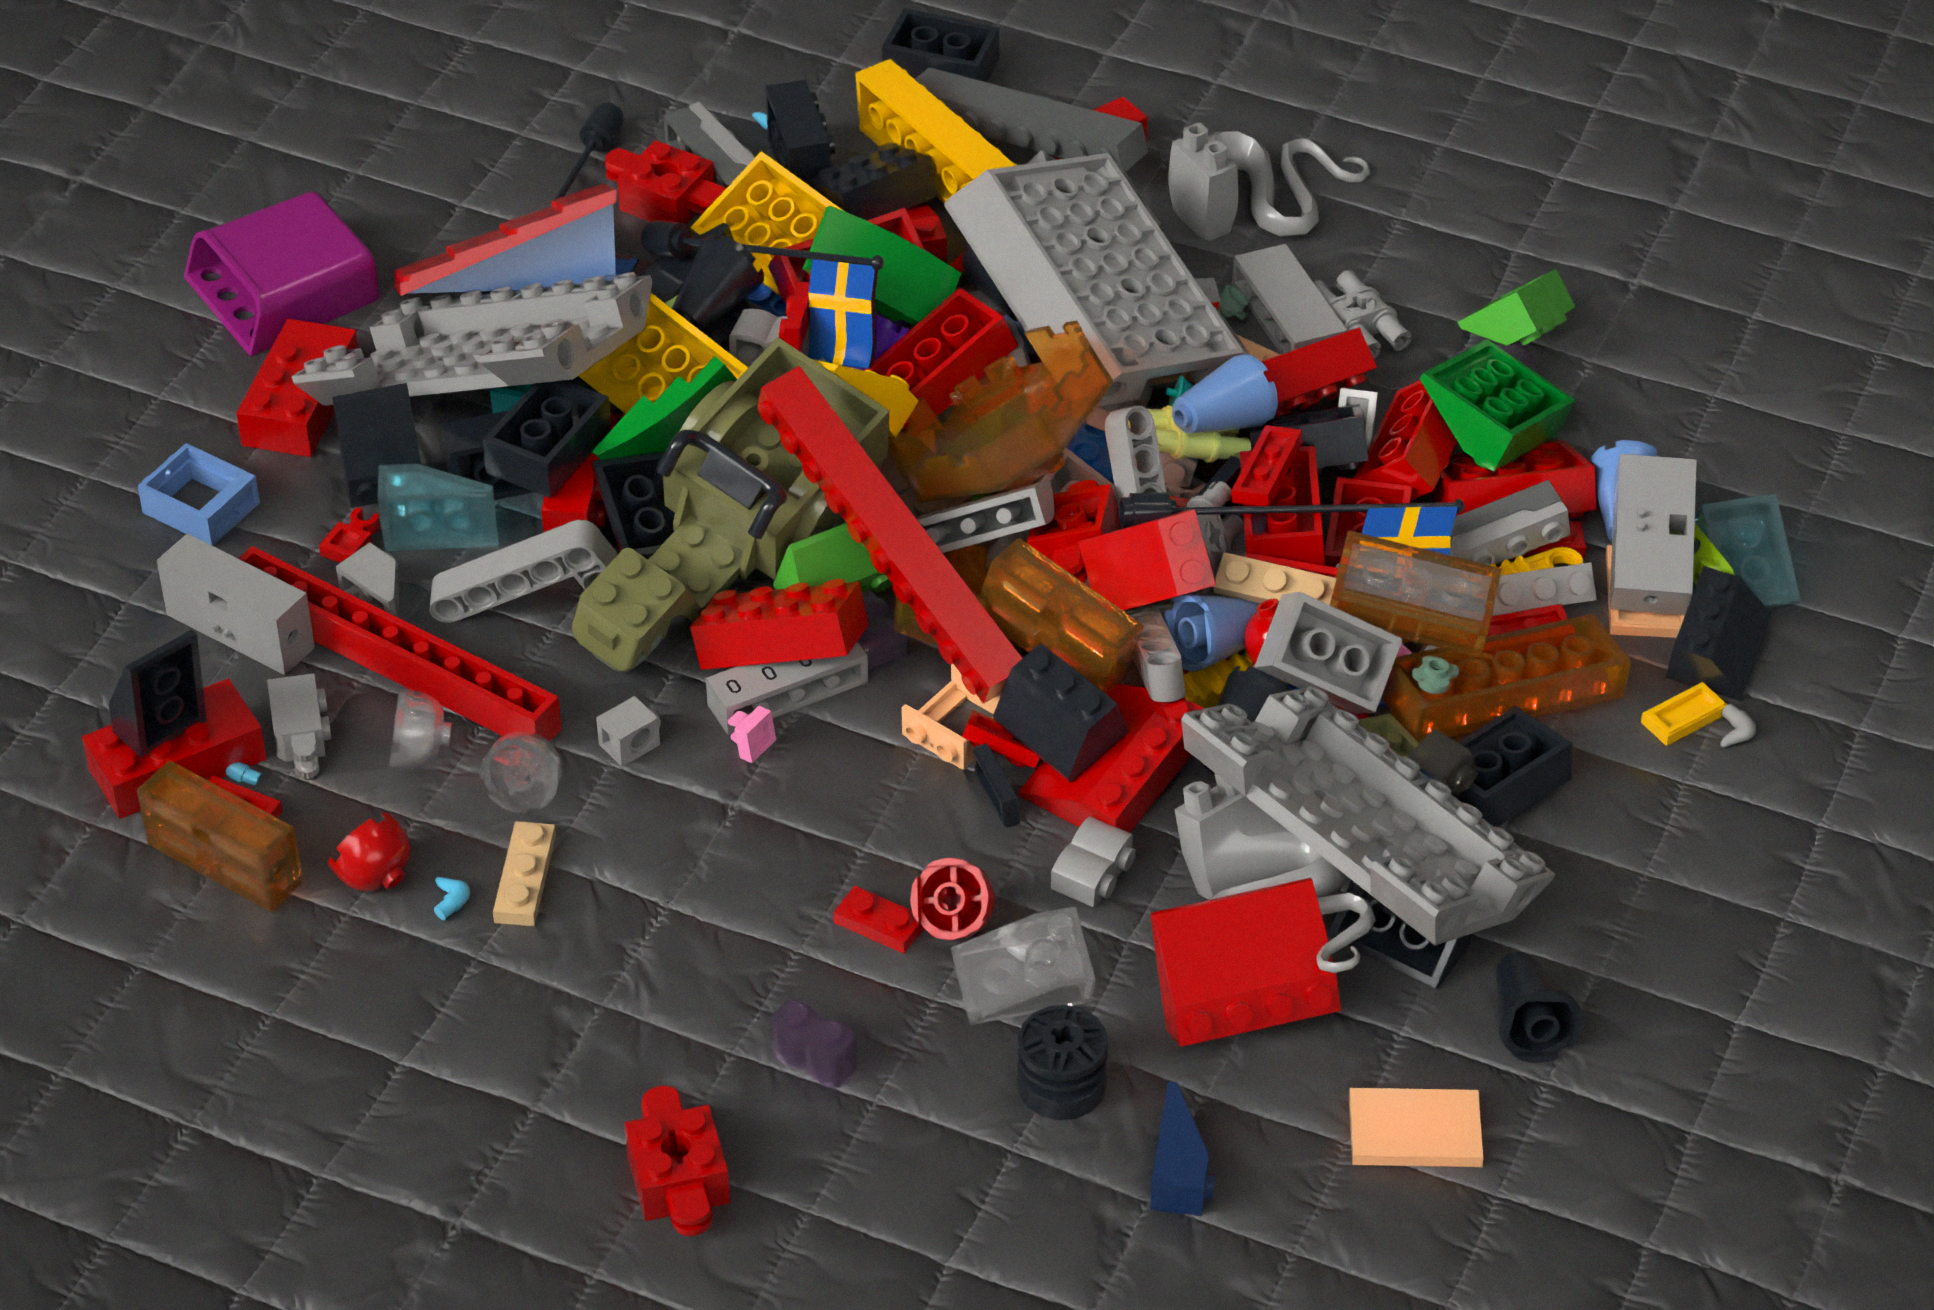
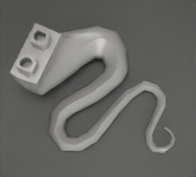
(1206, 181)
(1241, 849)

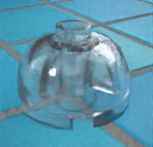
(418, 730)
(521, 771)

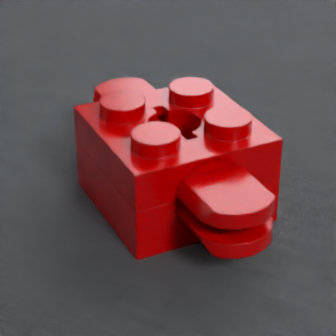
(662, 182)
(1078, 515)
(677, 1161)

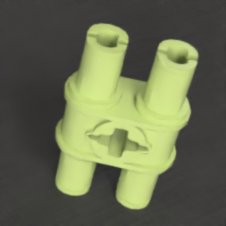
(1201, 445)

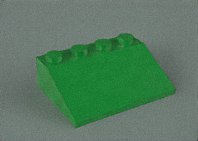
(1495, 404)

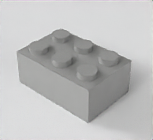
(1328, 651)

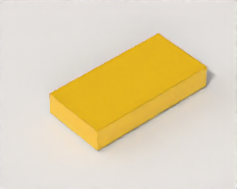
(1683, 713)

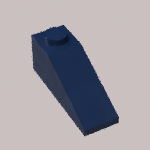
(1181, 1161)

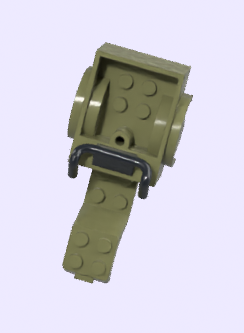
(733, 506)

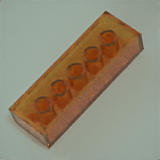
(1529, 668)

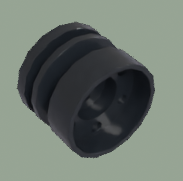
(1062, 1062)

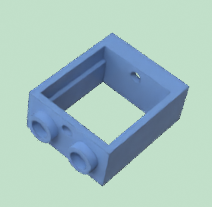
(235, 499)

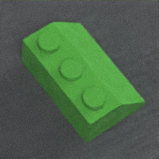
(1522, 312)
(830, 557)

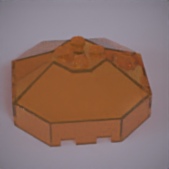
(1010, 428)

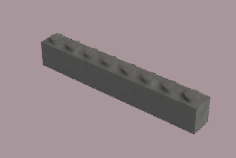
(1036, 120)

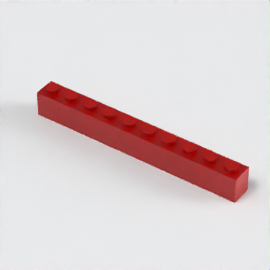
(889, 533)
(417, 657)

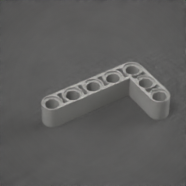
(1137, 443)
(519, 569)
(1157, 653)

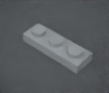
(1545, 588)

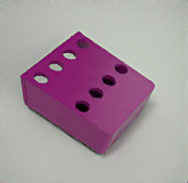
(282, 265)

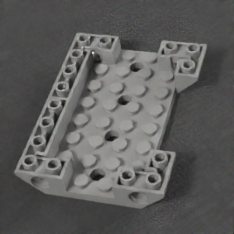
(1087, 248)
(487, 339)
(1369, 812)

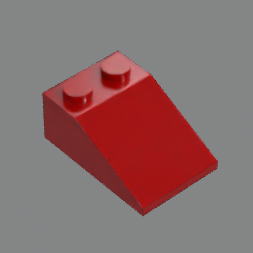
(1148, 561)

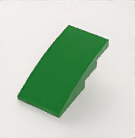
(911, 278)
(650, 425)

